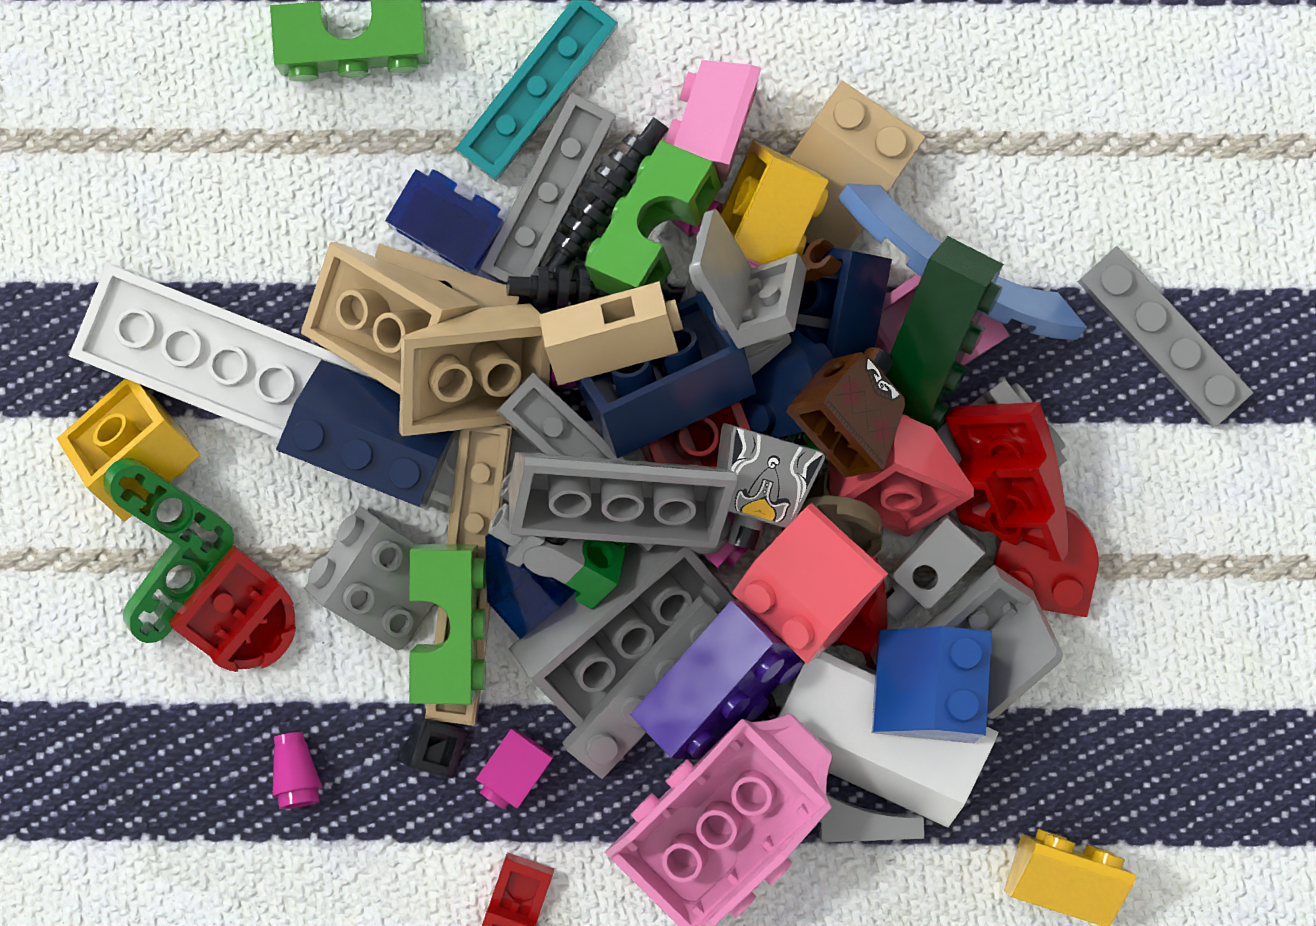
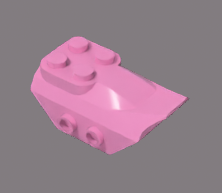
(727, 821)

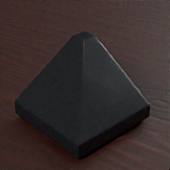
(434, 747)

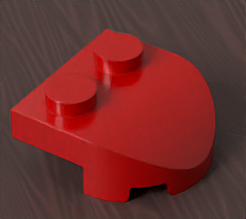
(1057, 585)
(238, 615)

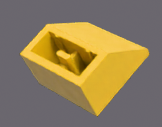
(1068, 881)

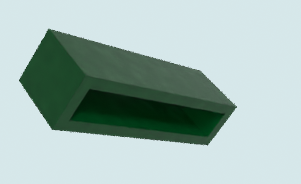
(942, 328)

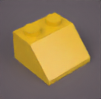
(772, 204)
(126, 426)

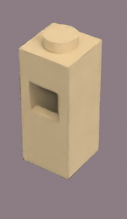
(610, 333)

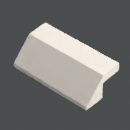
(916, 773)

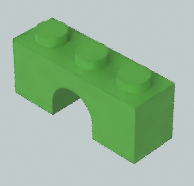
(392, 40)
(666, 188)
(450, 579)

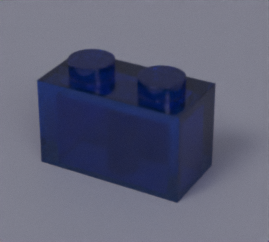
(446, 221)

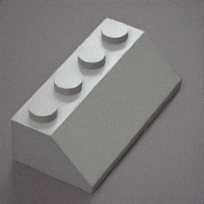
(618, 500)
(586, 652)

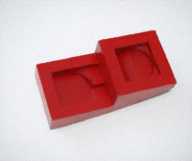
(518, 893)

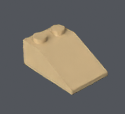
(853, 144)
(369, 304)
(468, 367)

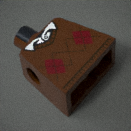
(851, 411)

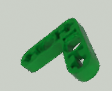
(184, 550)

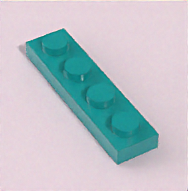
(536, 87)

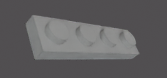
(549, 189)
(1165, 337)
(553, 425)
(609, 728)

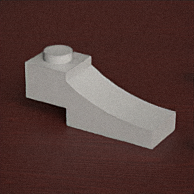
(853, 823)

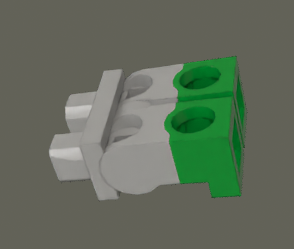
(582, 564)

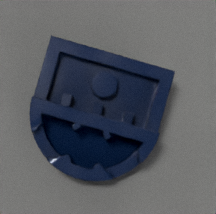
(781, 383)

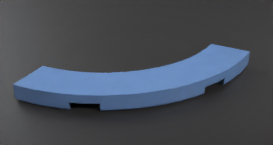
(884, 218)

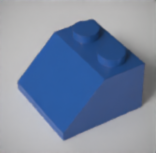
(932, 683)

